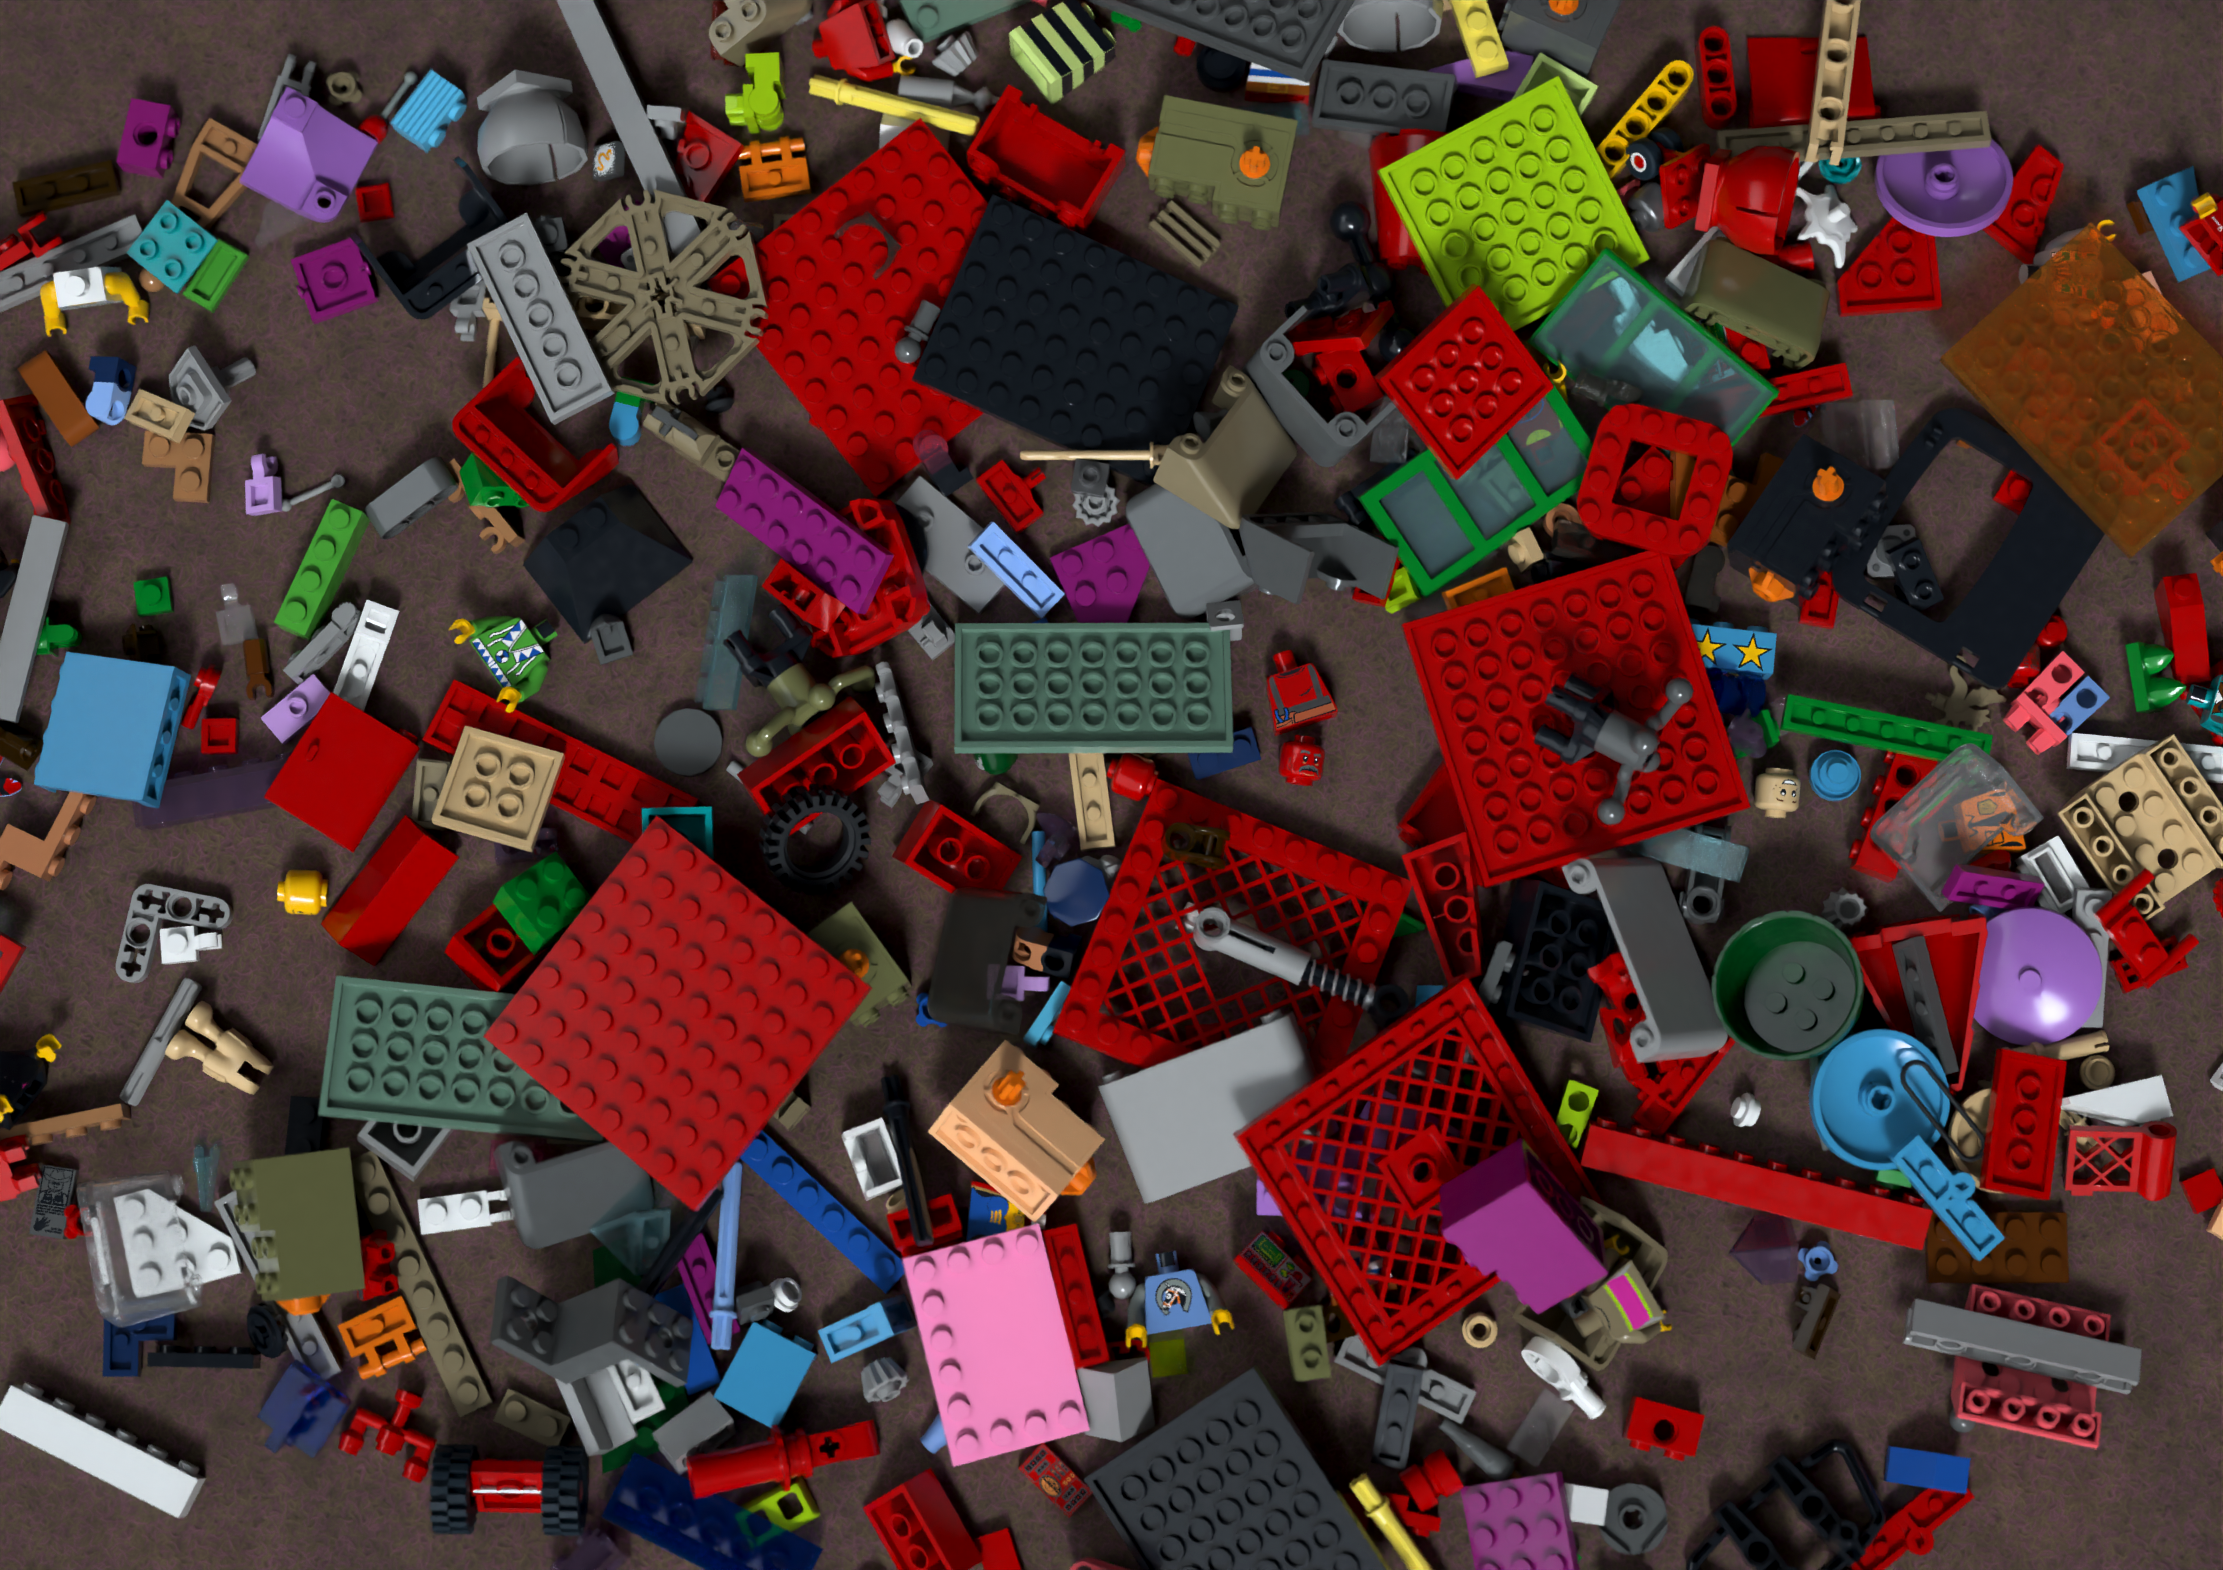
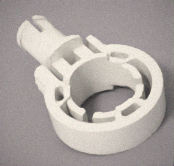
(1563, 1373)

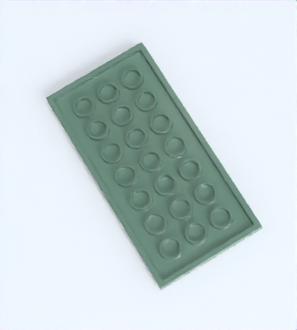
(1092, 688)
(424, 1062)

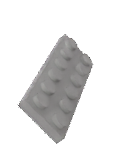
(540, 318)

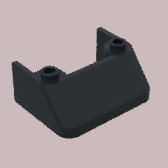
(448, 268)

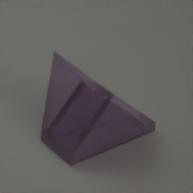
(1768, 1249)

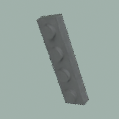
(1924, 1000)

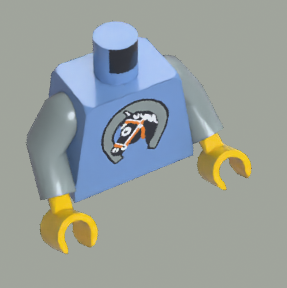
(1174, 1301)

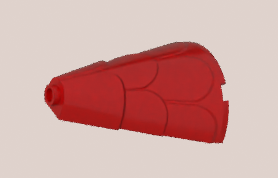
(1956, 961)

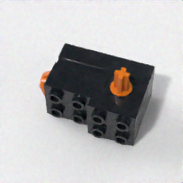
(1803, 519)

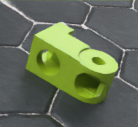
(1575, 1110)

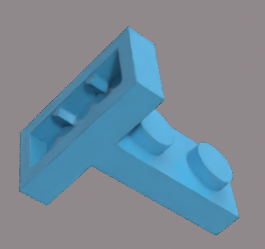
(867, 1327)

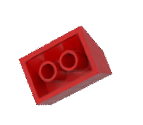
(922, 1527)

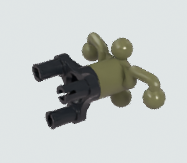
(789, 680)

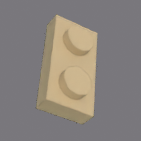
(159, 416)

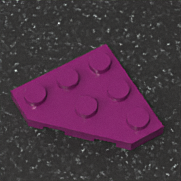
(1103, 576)

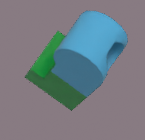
(626, 417)

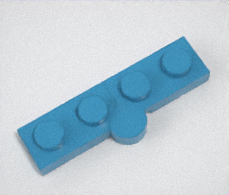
(1947, 1195)

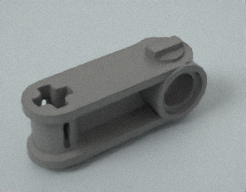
(1704, 885)

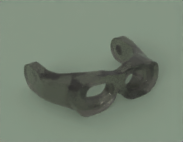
(869, 220)

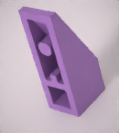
(1496, 85)

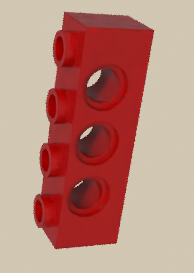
(1865, 854)

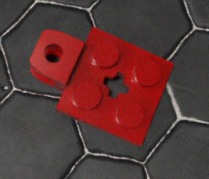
(14, 248)

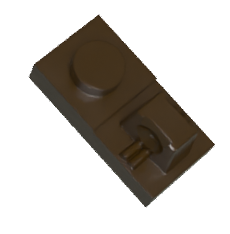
(1820, 1306)

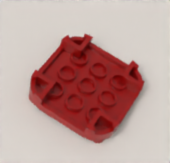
(900, 597)

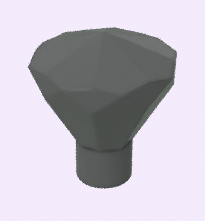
(1207, 422)

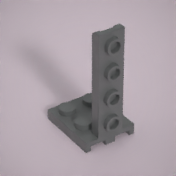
(1488, 992)

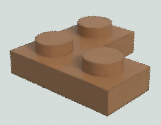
(191, 459)

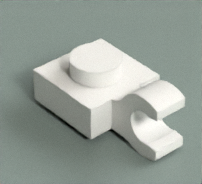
(184, 944)

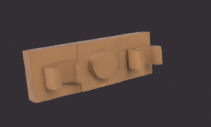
(502, 526)

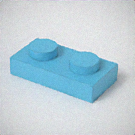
(1042, 1028)

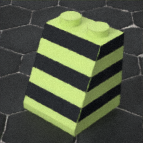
(1061, 48)

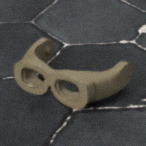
(999, 789)

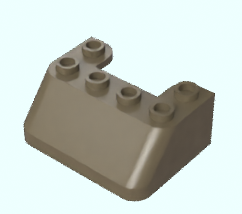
(753, 25)
(1559, 1328)

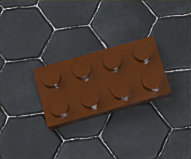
(2030, 1252)

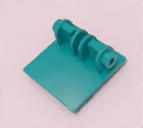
(172, 246)

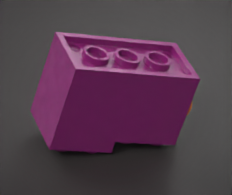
(1524, 1227)

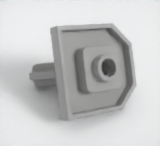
(205, 388)

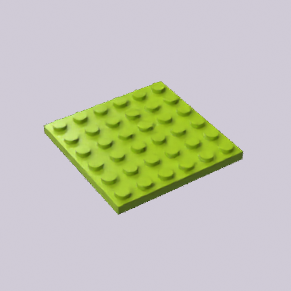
(1512, 205)

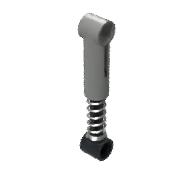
(1295, 965)

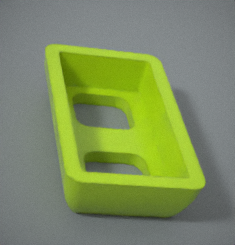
(769, 1503)

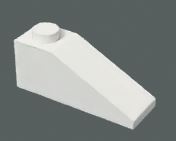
(2123, 1104)

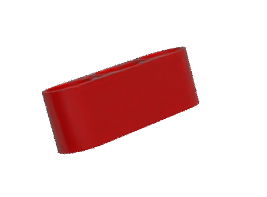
(1720, 63)

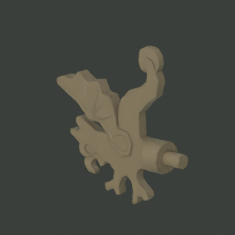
(1958, 704)

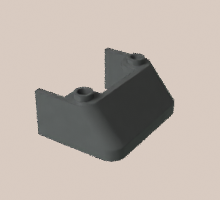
(1320, 440)
(1305, 545)

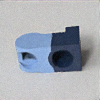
(110, 388)

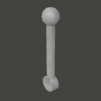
(337, 481)

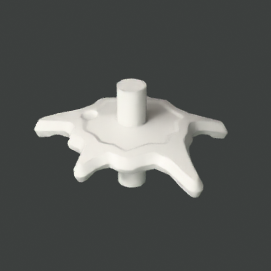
(1827, 221)

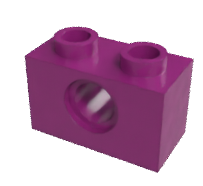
(141, 121)

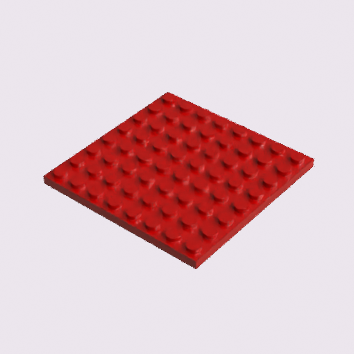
(838, 326)
(1486, 695)
(677, 1013)

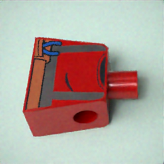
(1297, 695)

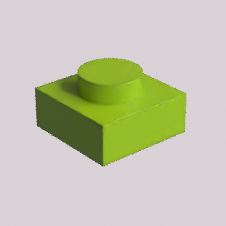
(1402, 593)

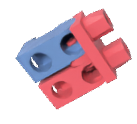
(2044, 709)

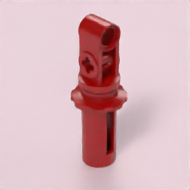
(778, 1458)

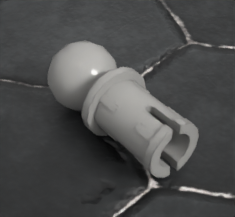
(1122, 1282)

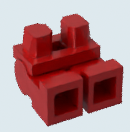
(944, 1222)

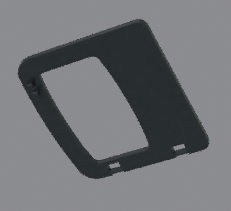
(2021, 583)

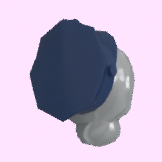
(1081, 888)

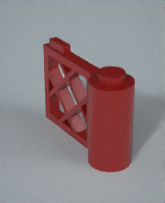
(2149, 1156)

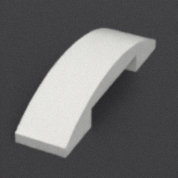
(365, 653)

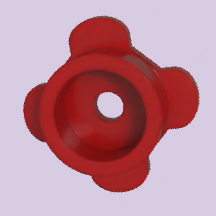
(73, 1228)

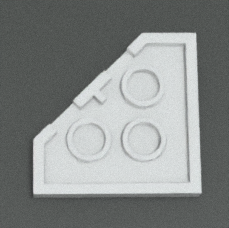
(208, 1249)

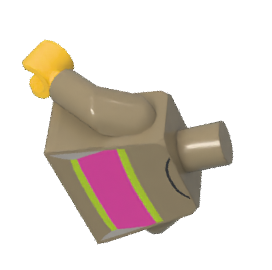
(1621, 1302)

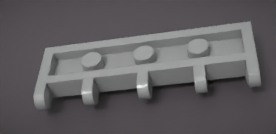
(897, 722)

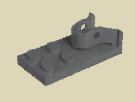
(1382, 99)

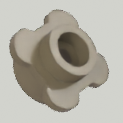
(341, 79)

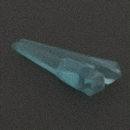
(206, 1173)

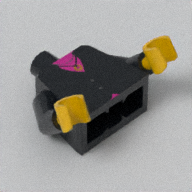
(23, 1078)

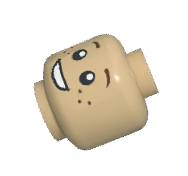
(1777, 792)

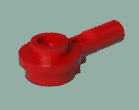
(206, 682)

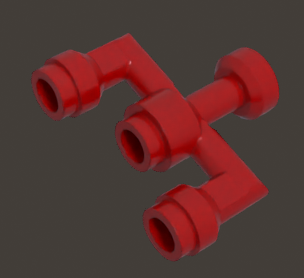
(392, 1435)

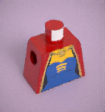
(993, 1213)

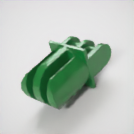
(57, 636)

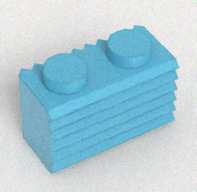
(429, 111)

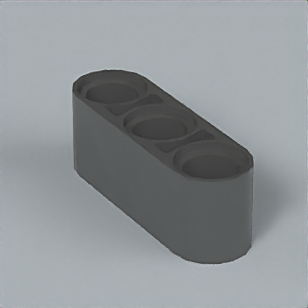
(411, 498)

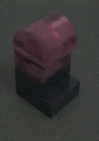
(934, 456)

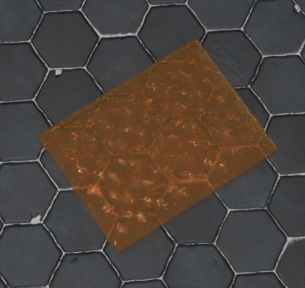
(2101, 388)

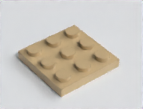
(498, 788)

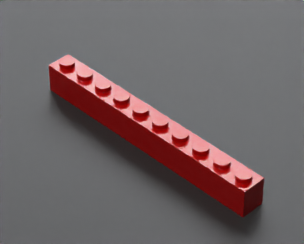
(1755, 1183)

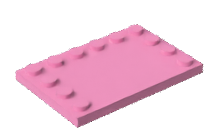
(995, 1344)

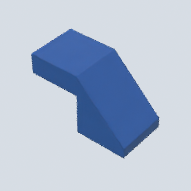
(1927, 1469)

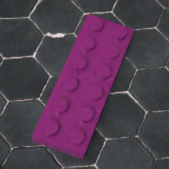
(804, 530)

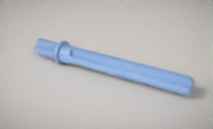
(723, 1300)

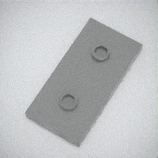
(948, 536)

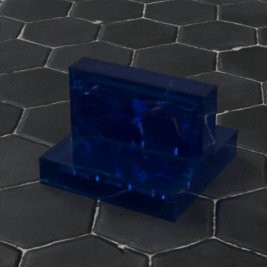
(302, 1410)

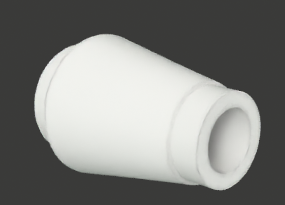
(903, 39)

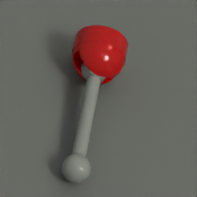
(376, 125)

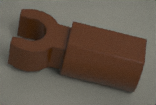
(257, 667)

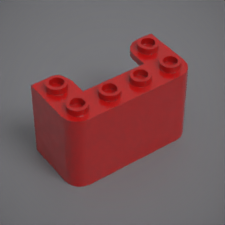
(1043, 163)

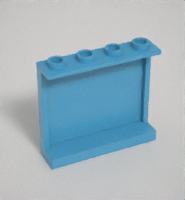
(112, 728)

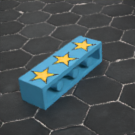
(1736, 649)

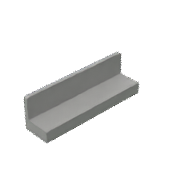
(598, 1412)

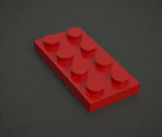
(2023, 1124)

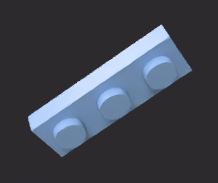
(1016, 570)

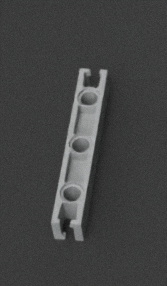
(2022, 1346)

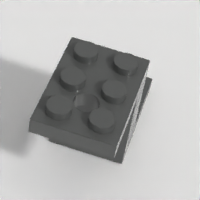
(591, 1331)

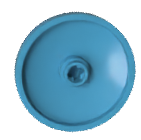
(1861, 1100)

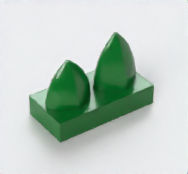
(2149, 690)

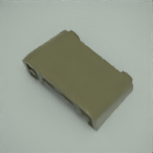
(1758, 301)

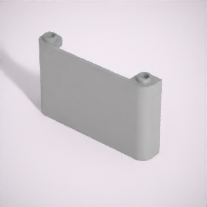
(1657, 955)
(1183, 1112)

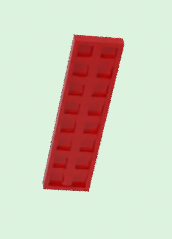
(589, 782)

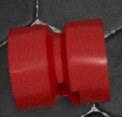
(1431, 1480)

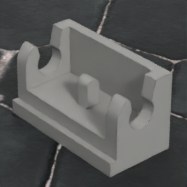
(694, 1431)

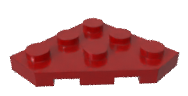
(1892, 275)

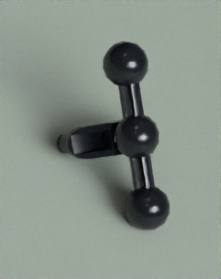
(1357, 281)

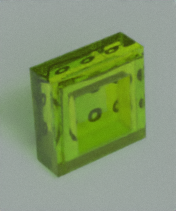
(1168, 1358)

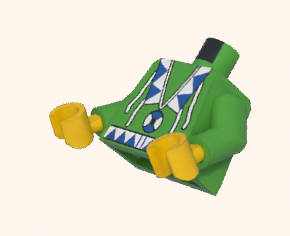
(510, 653)

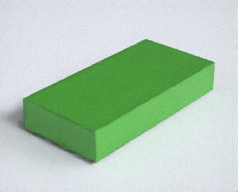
(216, 275)

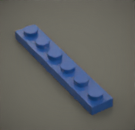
(824, 1212)

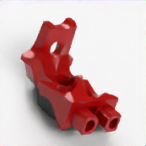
(1616, 984)

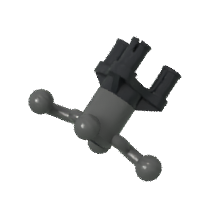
(1609, 733)

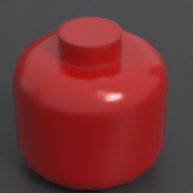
(2053, 633)

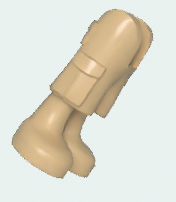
(229, 1054)

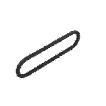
(1932, 1119)

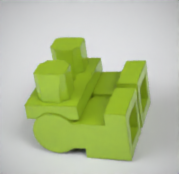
(759, 105)

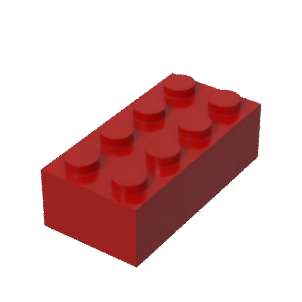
(832, 750)

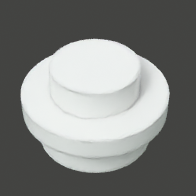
(1745, 1110)
(786, 1294)

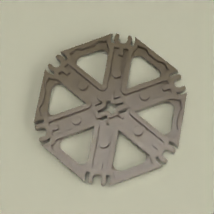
(686, 274)

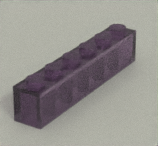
(211, 794)

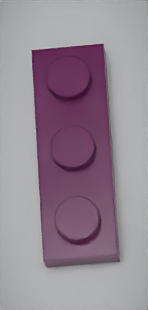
(1992, 887)
(699, 1279)

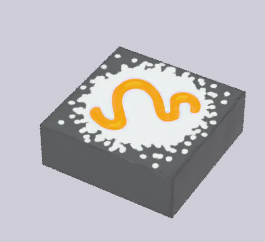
(608, 161)

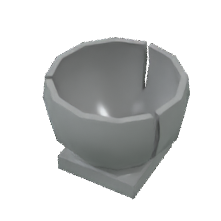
(1373, 24)
(522, 123)

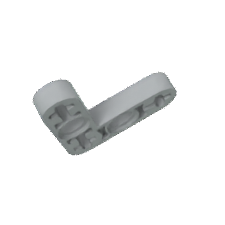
(153, 918)

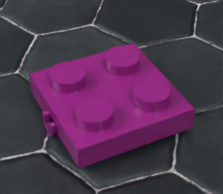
(334, 280)

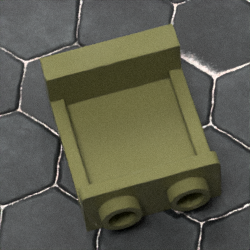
(1306, 1343)

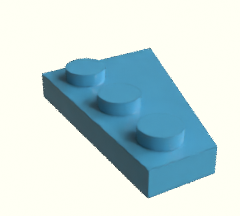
(2168, 208)

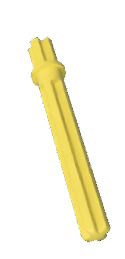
(894, 105)
(1388, 1523)

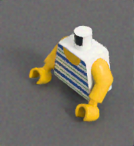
(86, 289)

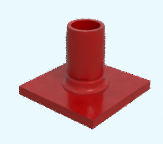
(1464, 381)

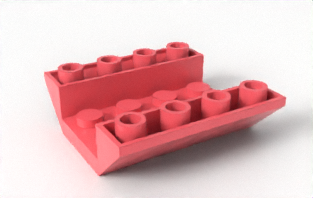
(2023, 1398)

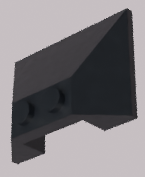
(606, 559)

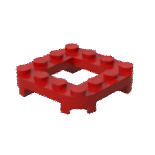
(1643, 529)

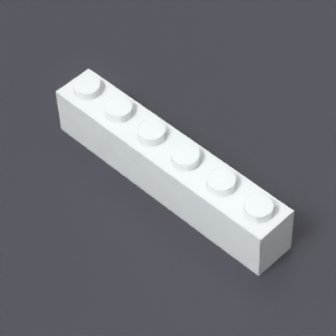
(99, 1450)

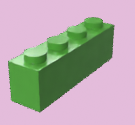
(322, 570)

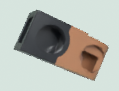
(1047, 951)

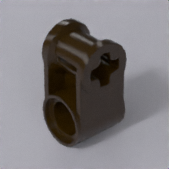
(1199, 845)

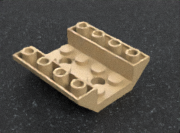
(2170, 812)

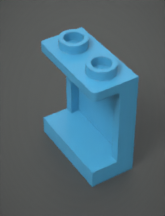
(766, 1373)

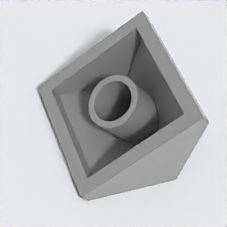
(1117, 1398)

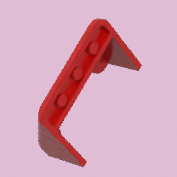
(521, 449)

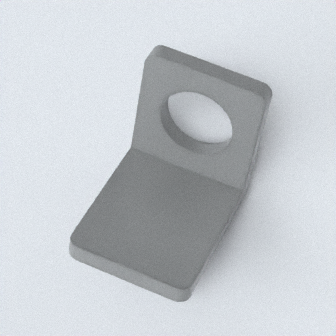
(1226, 616)

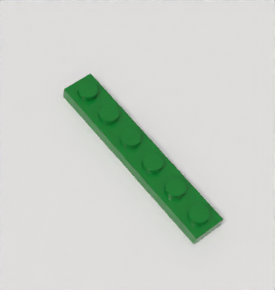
(1876, 729)

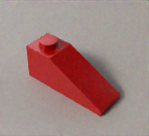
(2184, 627)

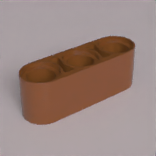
(58, 398)

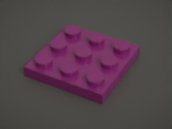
(1520, 1524)

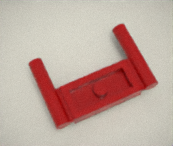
(2135, 937)

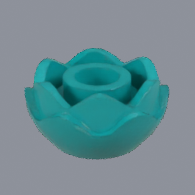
(1843, 174)

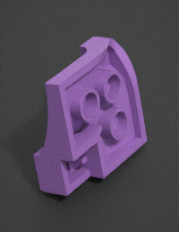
(307, 158)

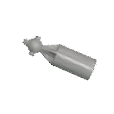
(944, 93)

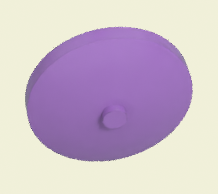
(1945, 190)
(2037, 976)

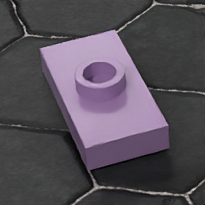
(296, 709)

